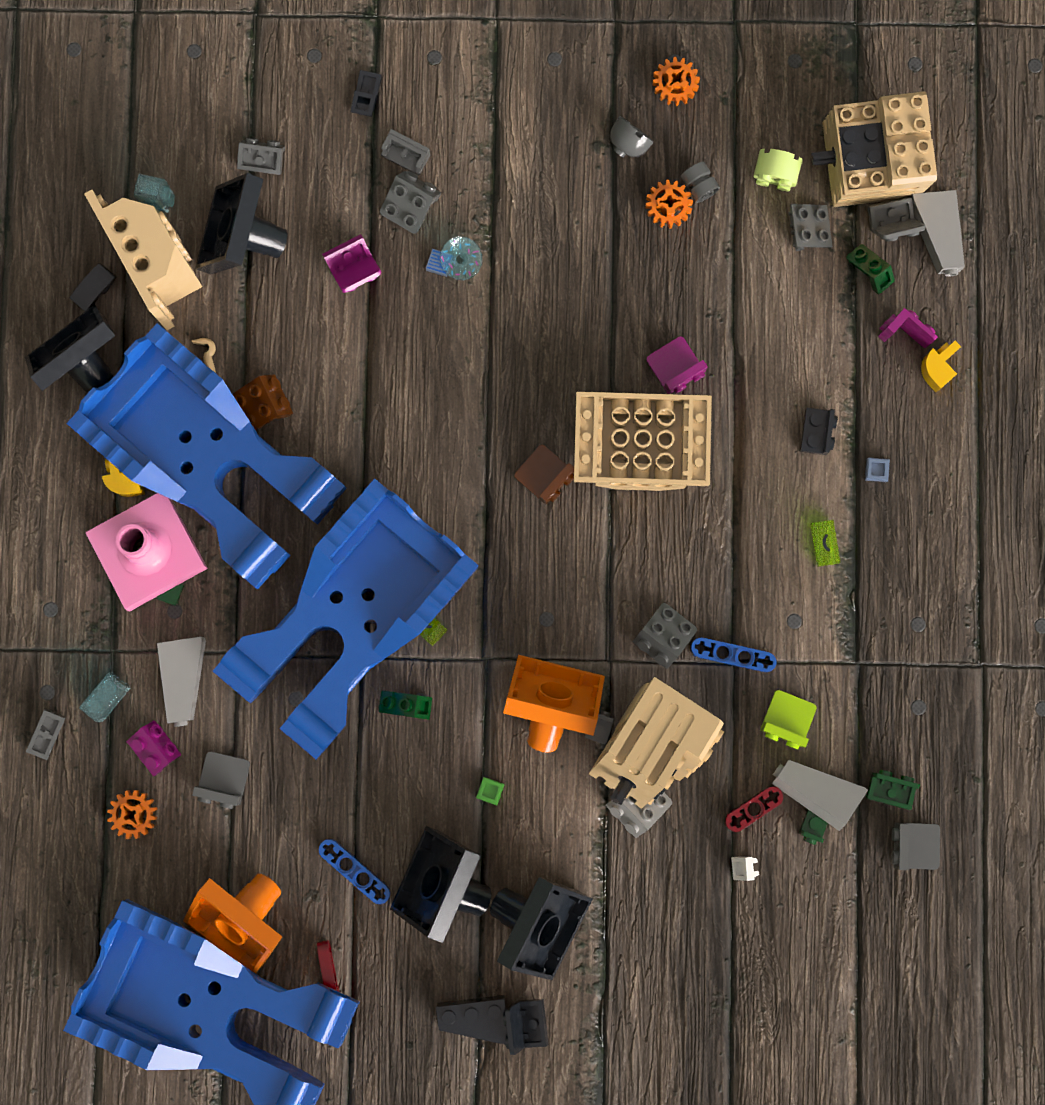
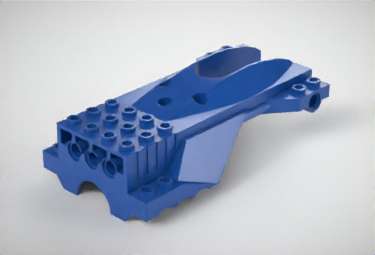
(142, 430)
(372, 549)
(140, 1011)

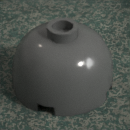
(629, 139)

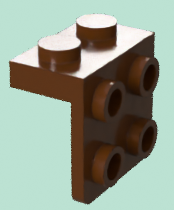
(263, 401)
(545, 474)

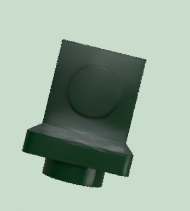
(873, 266)
(405, 705)

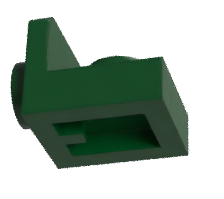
(812, 828)

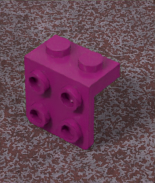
(352, 264)
(909, 323)
(676, 365)

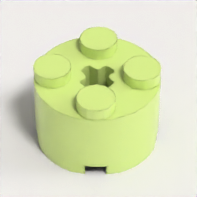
(778, 169)

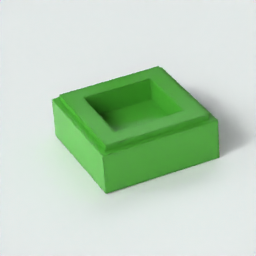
(490, 791)

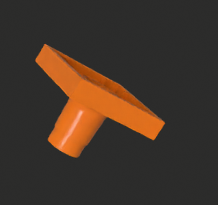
(553, 700)
(236, 921)

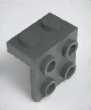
(409, 201)
(894, 219)
(665, 635)
(222, 780)
(916, 846)

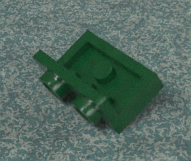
(892, 790)

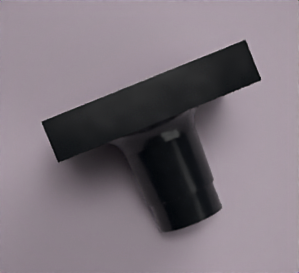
(235, 228)
(74, 352)
(439, 885)
(539, 926)

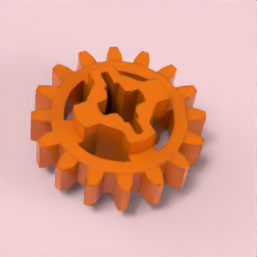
(673, 72)
(677, 204)
(127, 806)

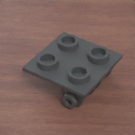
(810, 226)

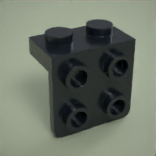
(525, 1025)

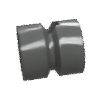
(698, 179)

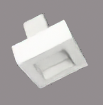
(743, 868)

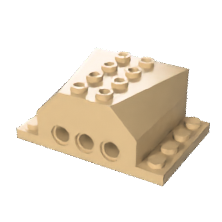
(149, 253)
(642, 440)

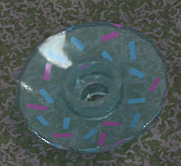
(470, 254)

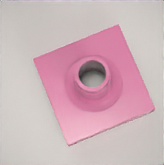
(162, 561)

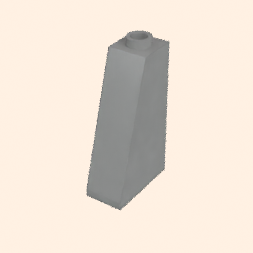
(942, 229)
(180, 676)
(819, 792)

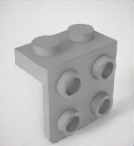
(636, 819)

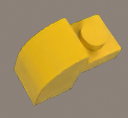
(935, 368)
(119, 483)

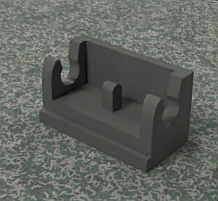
(405, 152)
(45, 734)

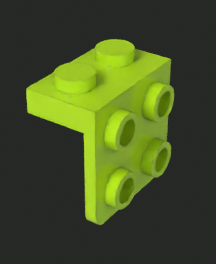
(788, 719)

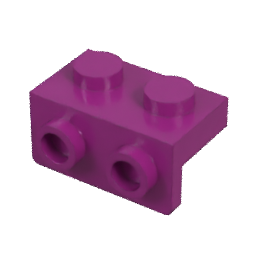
(153, 747)

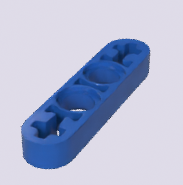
(734, 651)
(352, 874)

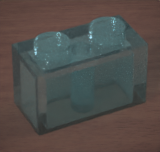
(154, 192)
(105, 697)

